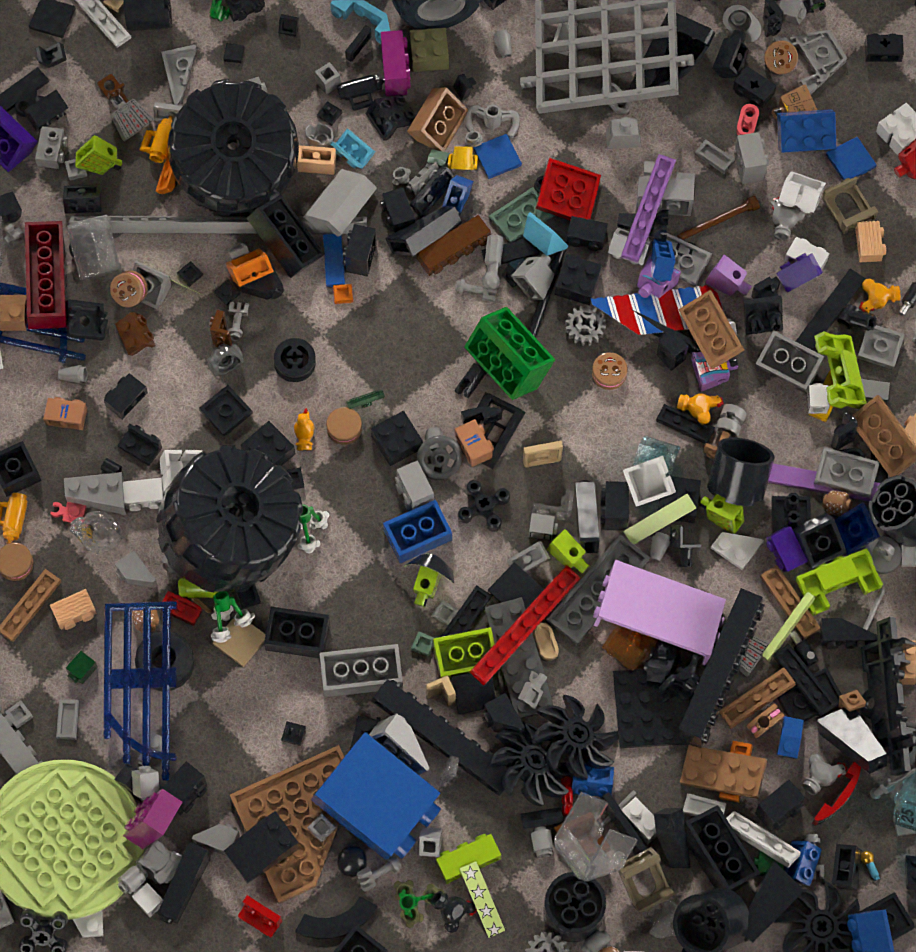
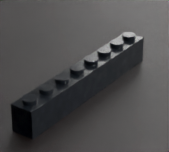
(441, 735)

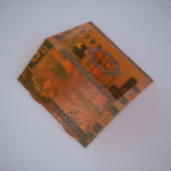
(629, 646)

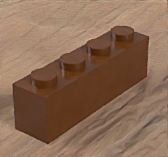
(454, 245)

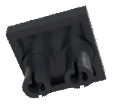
(763, 315)
(789, 511)

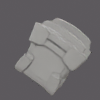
(159, 862)

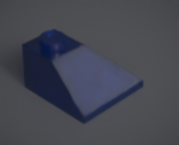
(856, 528)

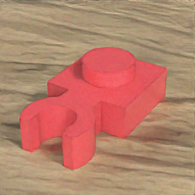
(69, 512)

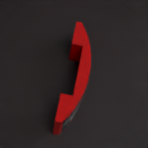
(826, 811)

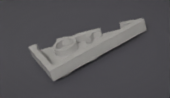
(178, 67)

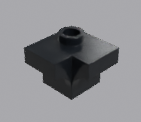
(766, 288)

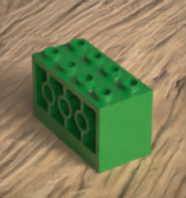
(509, 353)

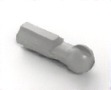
(492, 260)

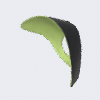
(435, 563)

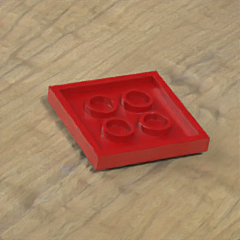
(567, 190)

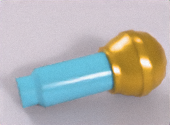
(868, 858)

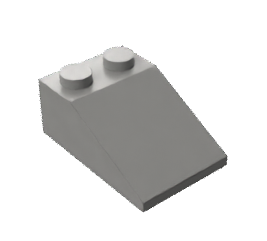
(401, 741)

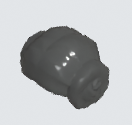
(224, 359)

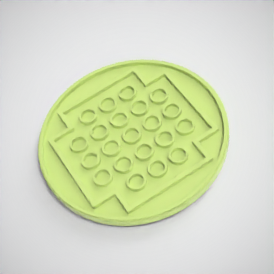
(64, 838)

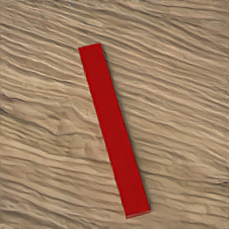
(524, 625)

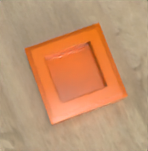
(343, 293)

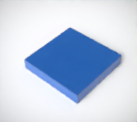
(497, 156)
(851, 159)

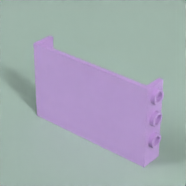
(661, 608)

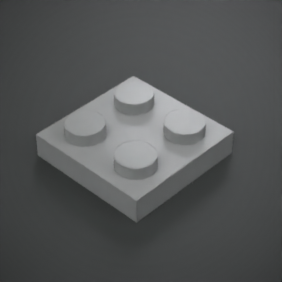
(881, 347)

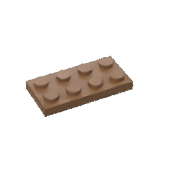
(711, 329)
(885, 436)
(723, 772)

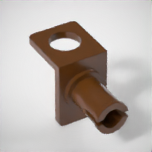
(118, 88)

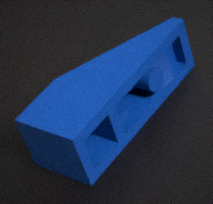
(662, 260)

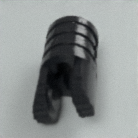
(471, 380)

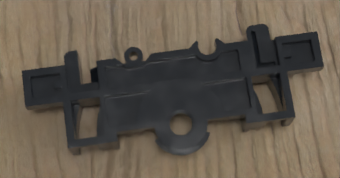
(884, 686)

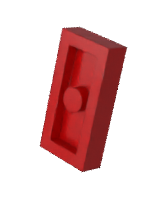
(186, 610)

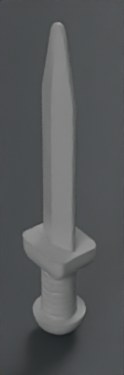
(888, 785)

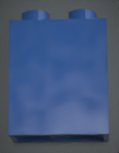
(378, 798)

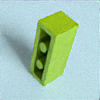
(482, 851)

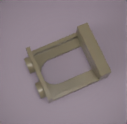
(849, 186)
(636, 864)

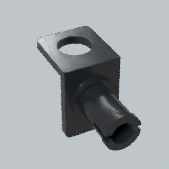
(685, 549)

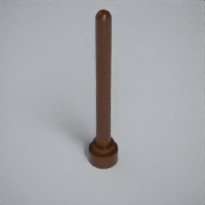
(750, 204)

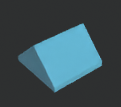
(542, 236)

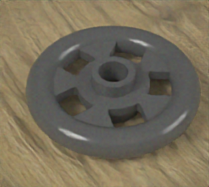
(442, 442)

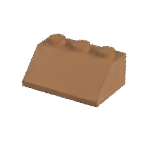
(438, 119)
(13, 313)

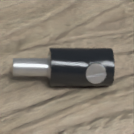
(909, 299)
(804, 650)

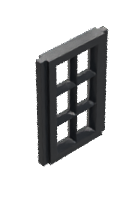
(508, 431)

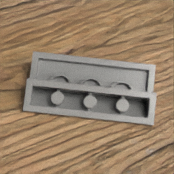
(340, 201)

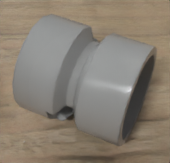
(731, 419)

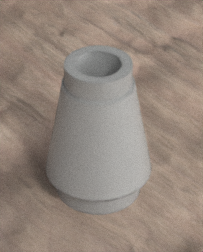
(503, 42)
(73, 374)
(659, 546)

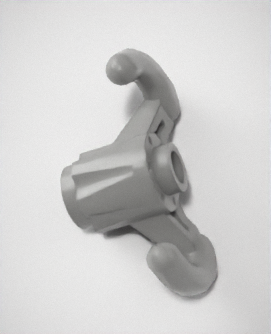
(493, 117)

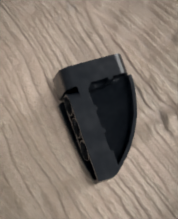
(691, 39)

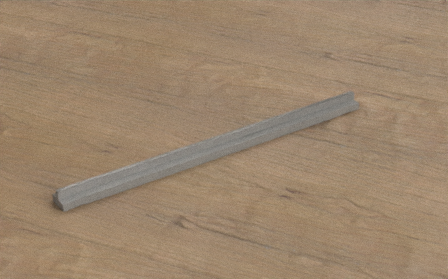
(197, 224)

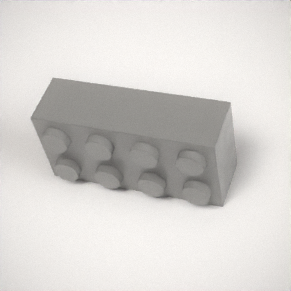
(359, 669)

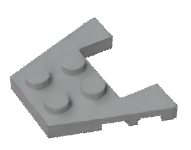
(821, 54)

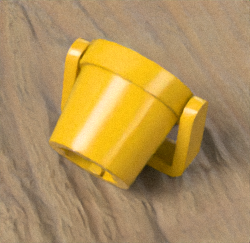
(462, 158)

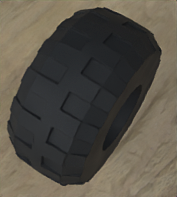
(178, 647)

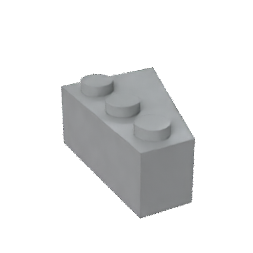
(97, 492)

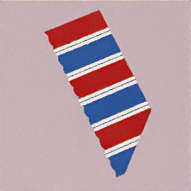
(659, 309)

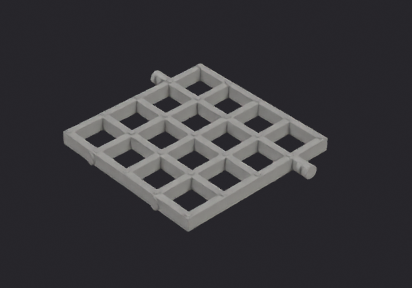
(606, 68)

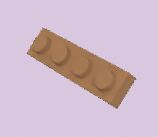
(788, 600)
(29, 605)
(757, 698)

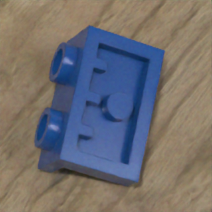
(598, 782)
(804, 866)

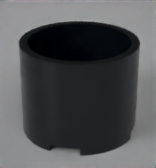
(147, 14)
(740, 471)
(895, 509)
(711, 921)
(573, 923)

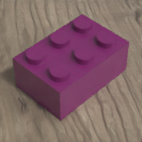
(395, 63)
(151, 818)

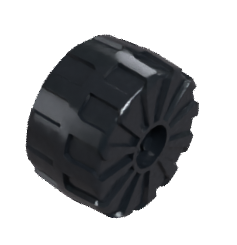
(228, 178)
(225, 548)

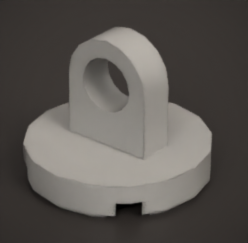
(885, 554)

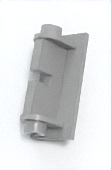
(426, 174)

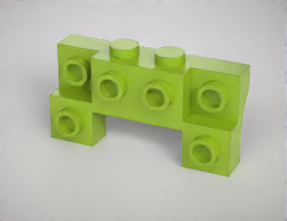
(844, 369)
(836, 575)

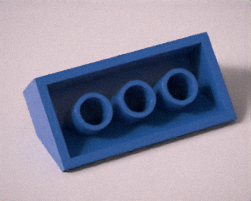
(870, 931)

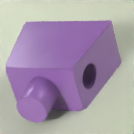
(728, 277)

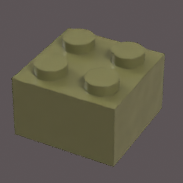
(429, 49)

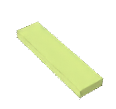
(788, 626)

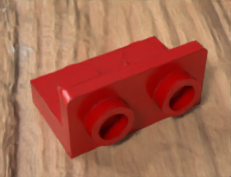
(260, 917)

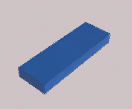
(333, 260)

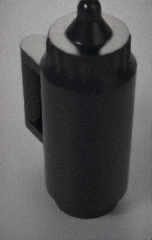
(360, 87)

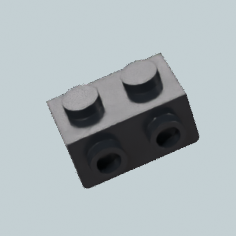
(241, 8)

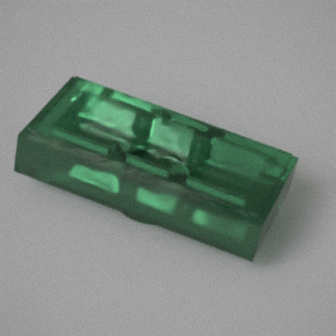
(365, 400)

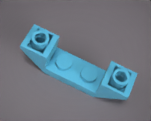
(361, 8)

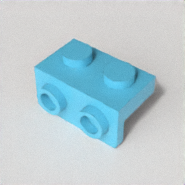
(353, 149)

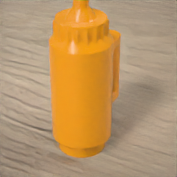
(159, 147)
(14, 516)

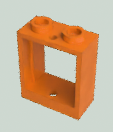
(243, 267)

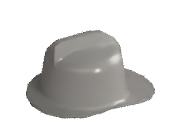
(744, 20)

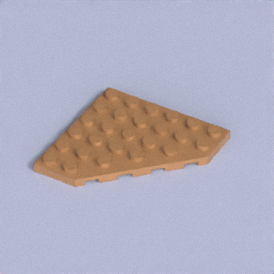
(290, 797)

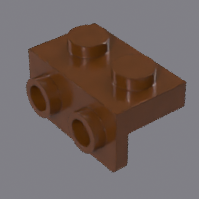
(218, 329)
(135, 333)

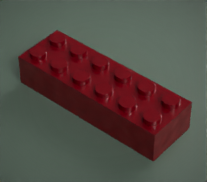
(45, 275)

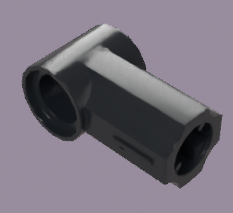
(854, 317)

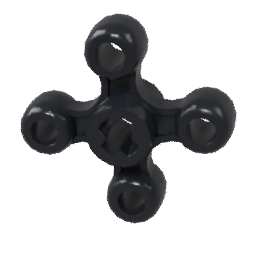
(487, 511)
(43, 931)

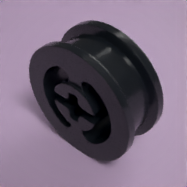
(294, 349)

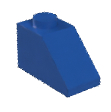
(458, 192)
(790, 737)

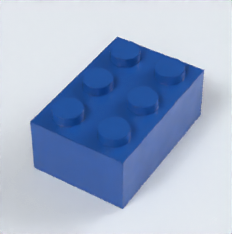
(806, 130)
(417, 531)

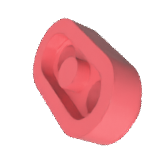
(747, 122)

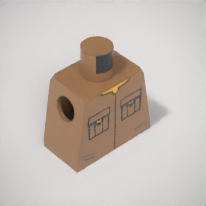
(795, 101)

